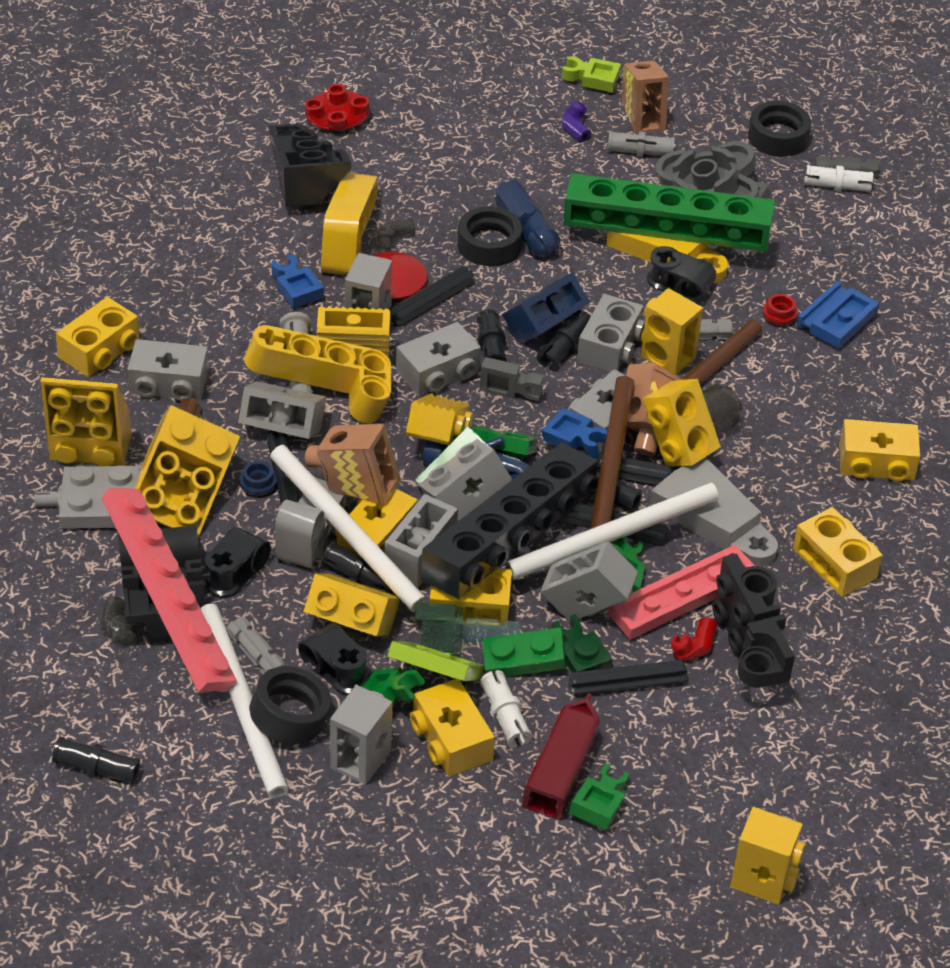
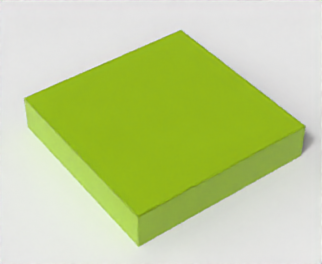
(436, 661)

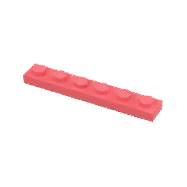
(169, 590)

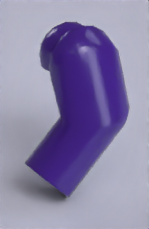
(573, 121)

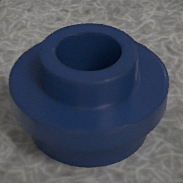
(258, 478)

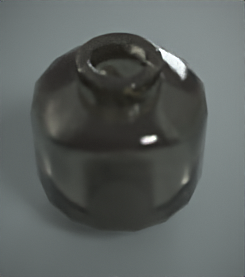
(723, 407)

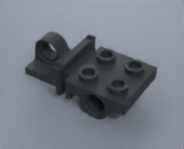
(138, 603)
(753, 622)

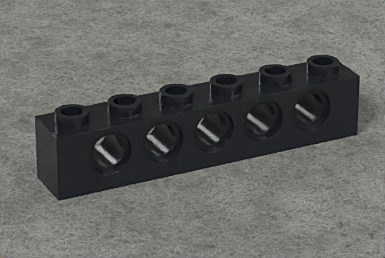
(508, 520)

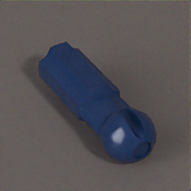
(540, 237)

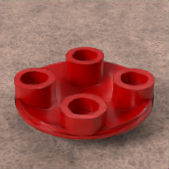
(337, 109)
(407, 274)

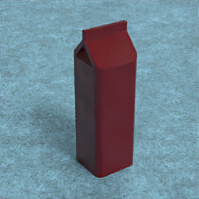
(562, 760)

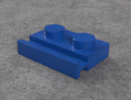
(838, 314)

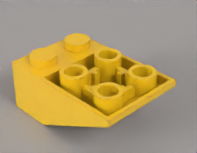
(86, 421)
(184, 468)

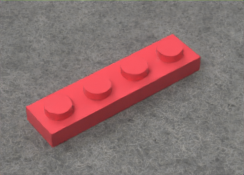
(672, 595)

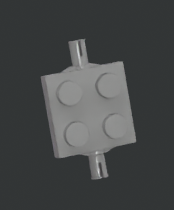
(81, 494)

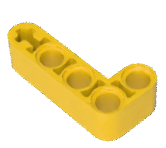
(347, 221)
(324, 364)

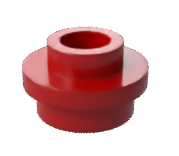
(780, 309)

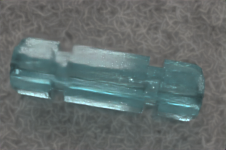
(476, 629)

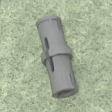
(639, 144)

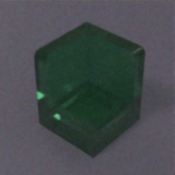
(441, 627)

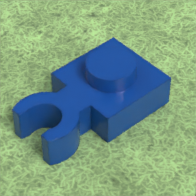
(296, 284)
(574, 431)

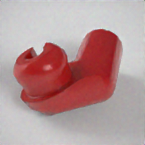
(696, 646)

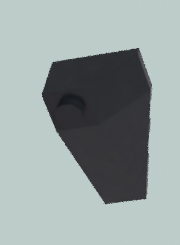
(304, 165)

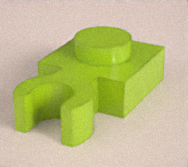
(595, 74)

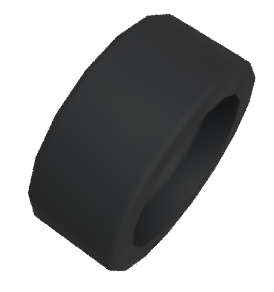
(779, 143)
(484, 252)
(284, 725)

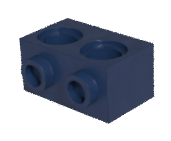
(546, 308)

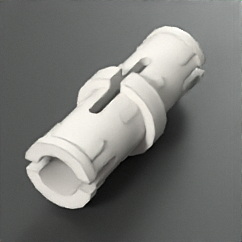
(838, 178)
(505, 709)

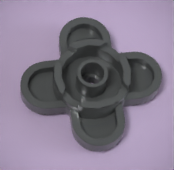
(717, 170)

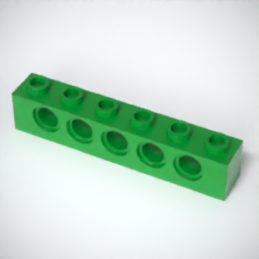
(668, 212)

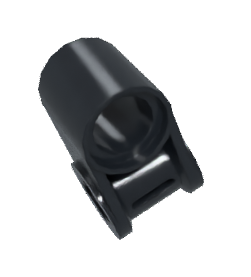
(681, 274)
(235, 562)
(335, 658)

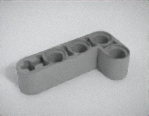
(303, 529)

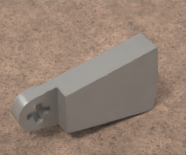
(723, 522)

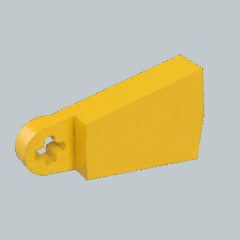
(643, 246)

